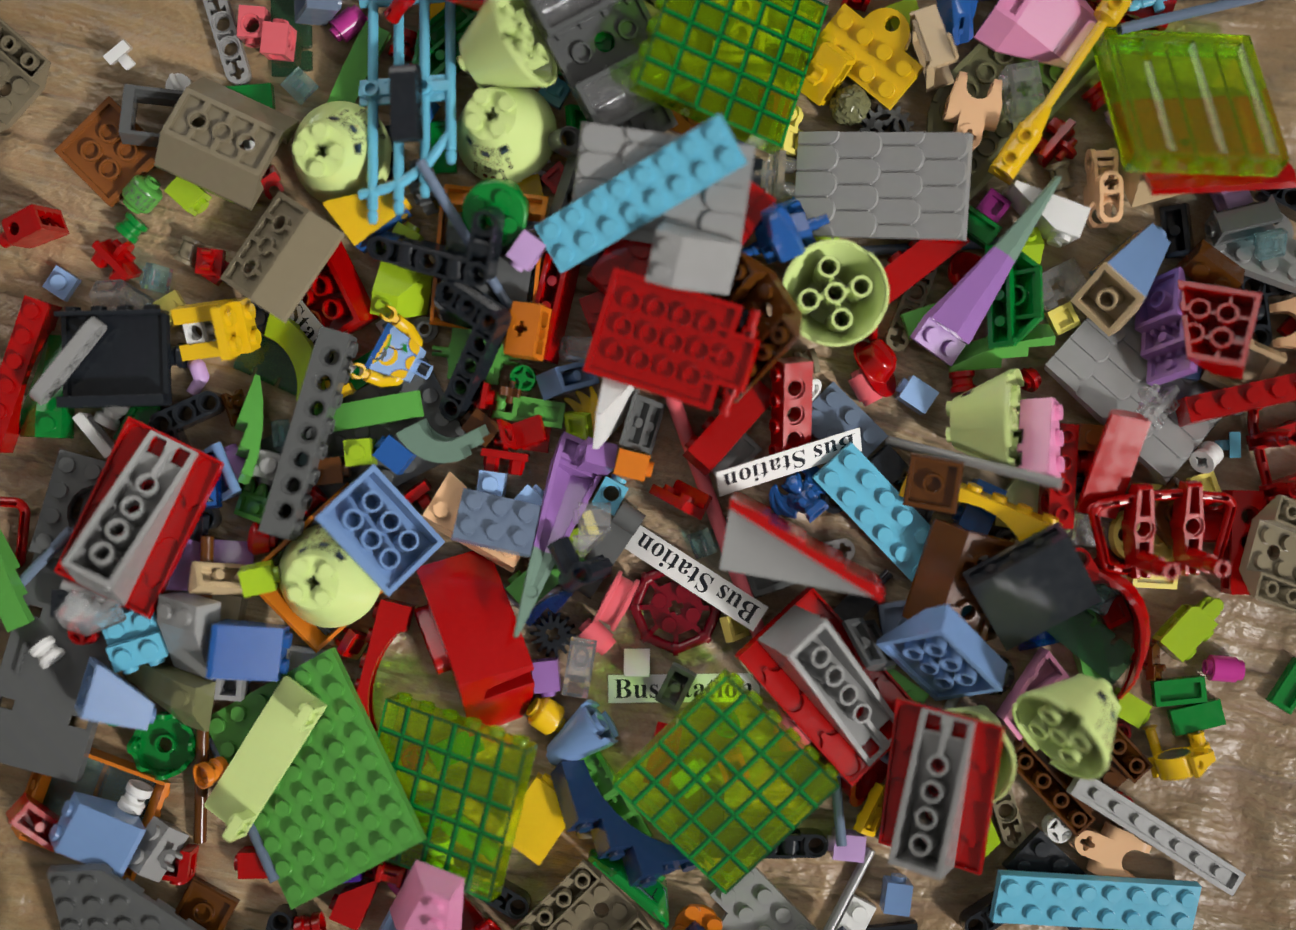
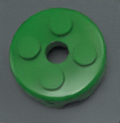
(504, 195)
(149, 755)

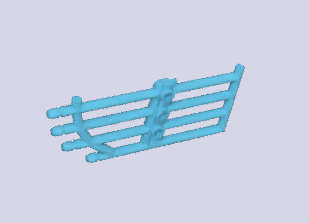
(434, 89)

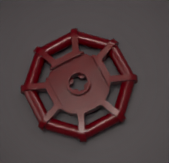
(670, 621)

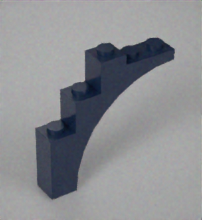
(613, 837)

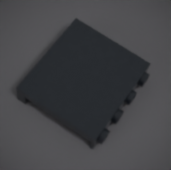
(128, 362)
(1032, 586)

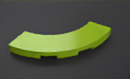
(295, 344)

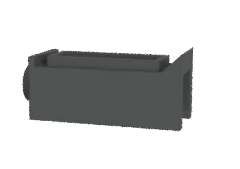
(1242, 221)

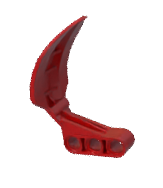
(1139, 616)

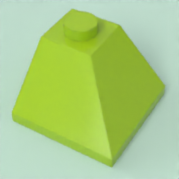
(402, 289)

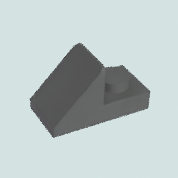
(675, 686)

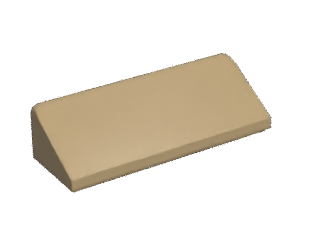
(215, 578)

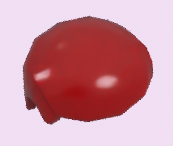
(960, 265)

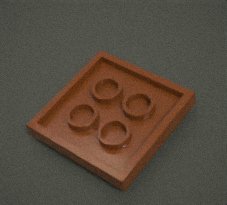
(99, 155)

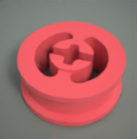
(616, 600)

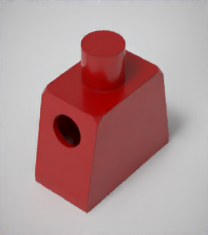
(33, 227)

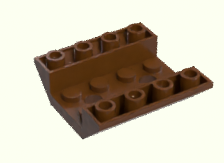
(755, 288)
(939, 574)
(1051, 783)

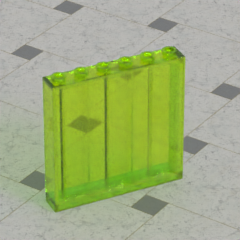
(1189, 103)

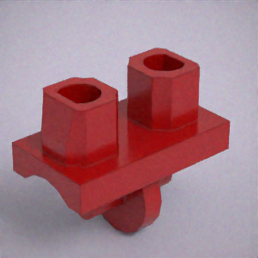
(1061, 143)
(118, 256)
(492, 458)

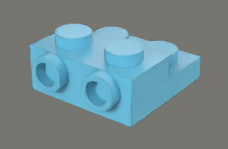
(135, 643)

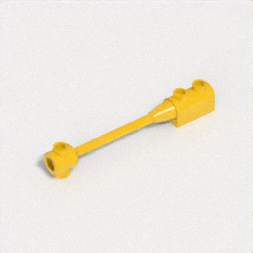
(1029, 131)

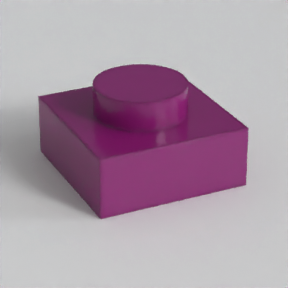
(993, 205)

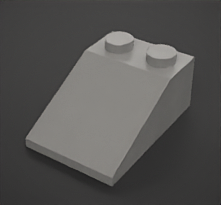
(692, 260)
(187, 628)

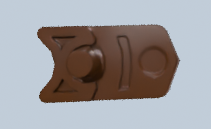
(510, 392)
(233, 405)
(1153, 666)

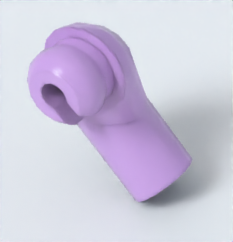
(199, 374)

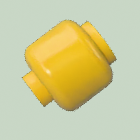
(546, 715)

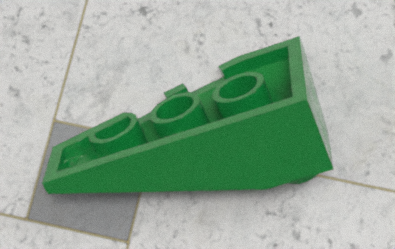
(47, 419)

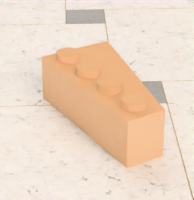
(443, 513)

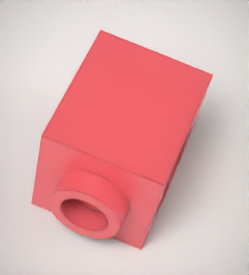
(247, 17)
(278, 40)

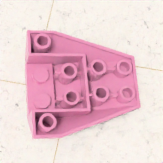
(1037, 29)

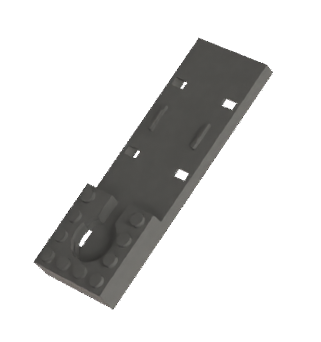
(37, 728)

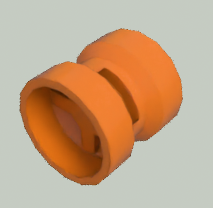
(208, 773)

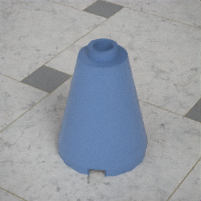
(582, 735)

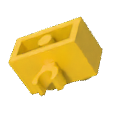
(826, 72)

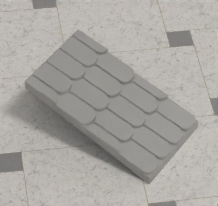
(611, 150)
(886, 183)
(1107, 374)

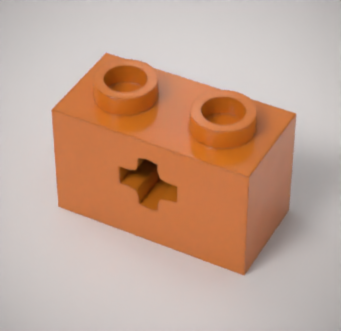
(529, 344)
(633, 465)

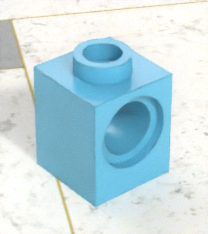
(615, 481)

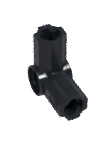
(574, 572)

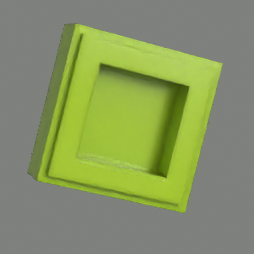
(579, 424)

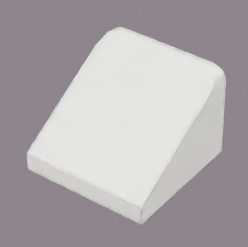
(636, 662)

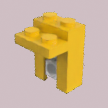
(232, 325)

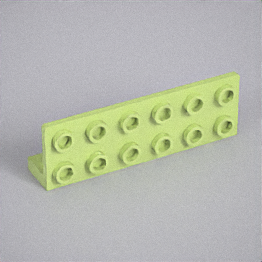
(264, 757)

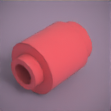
(862, 388)
(598, 632)

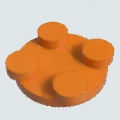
(699, 913)

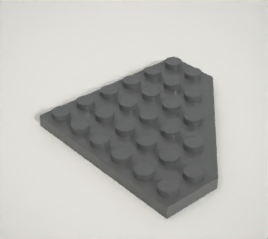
(99, 900)

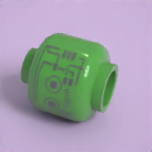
(142, 194)

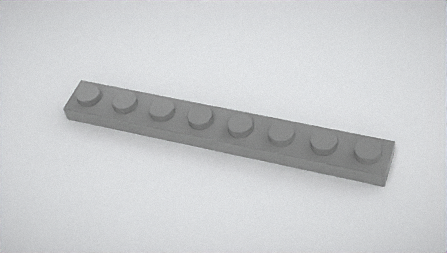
(1157, 833)

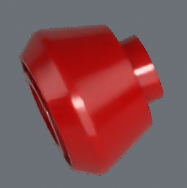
(260, 542)

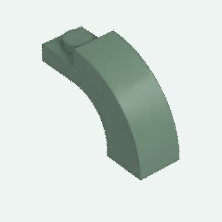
(432, 446)

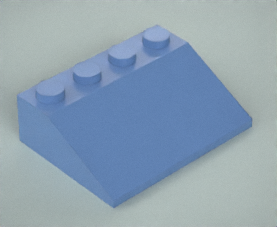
(379, 529)
(944, 655)

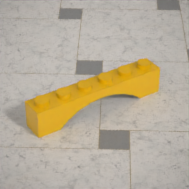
(1018, 517)

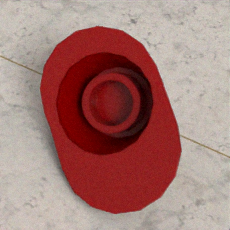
(878, 365)
(860, 790)

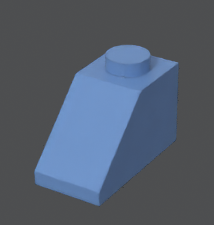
(565, 380)

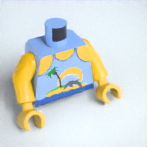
(396, 355)

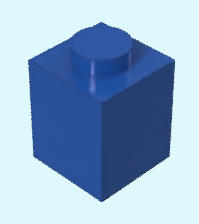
(393, 454)

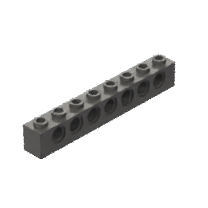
(296, 443)

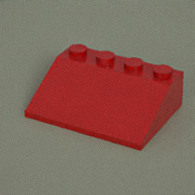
(339, 296)

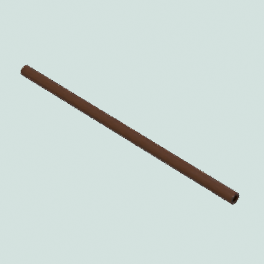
(202, 737)

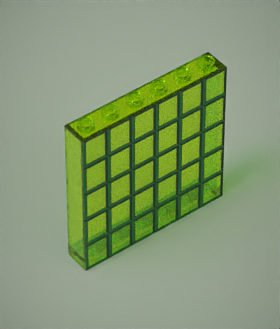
(730, 61)
(726, 781)
(463, 787)

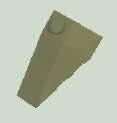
(178, 692)

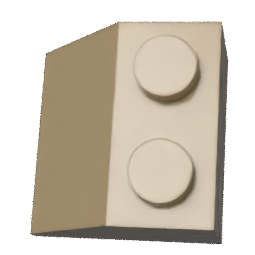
(1108, 299)

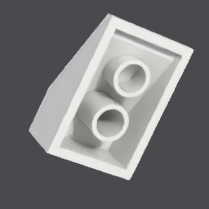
(1061, 219)
(612, 409)

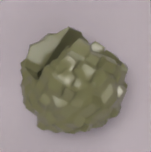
(849, 105)

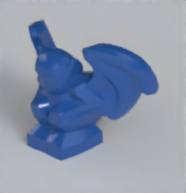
(801, 496)

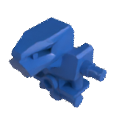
(958, 18)
(784, 232)

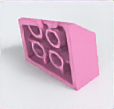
(429, 900)

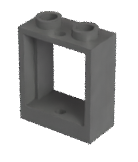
(147, 95)

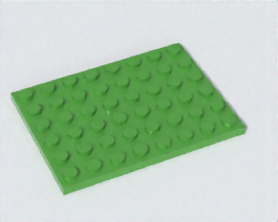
(339, 797)

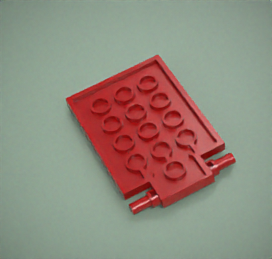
(672, 342)

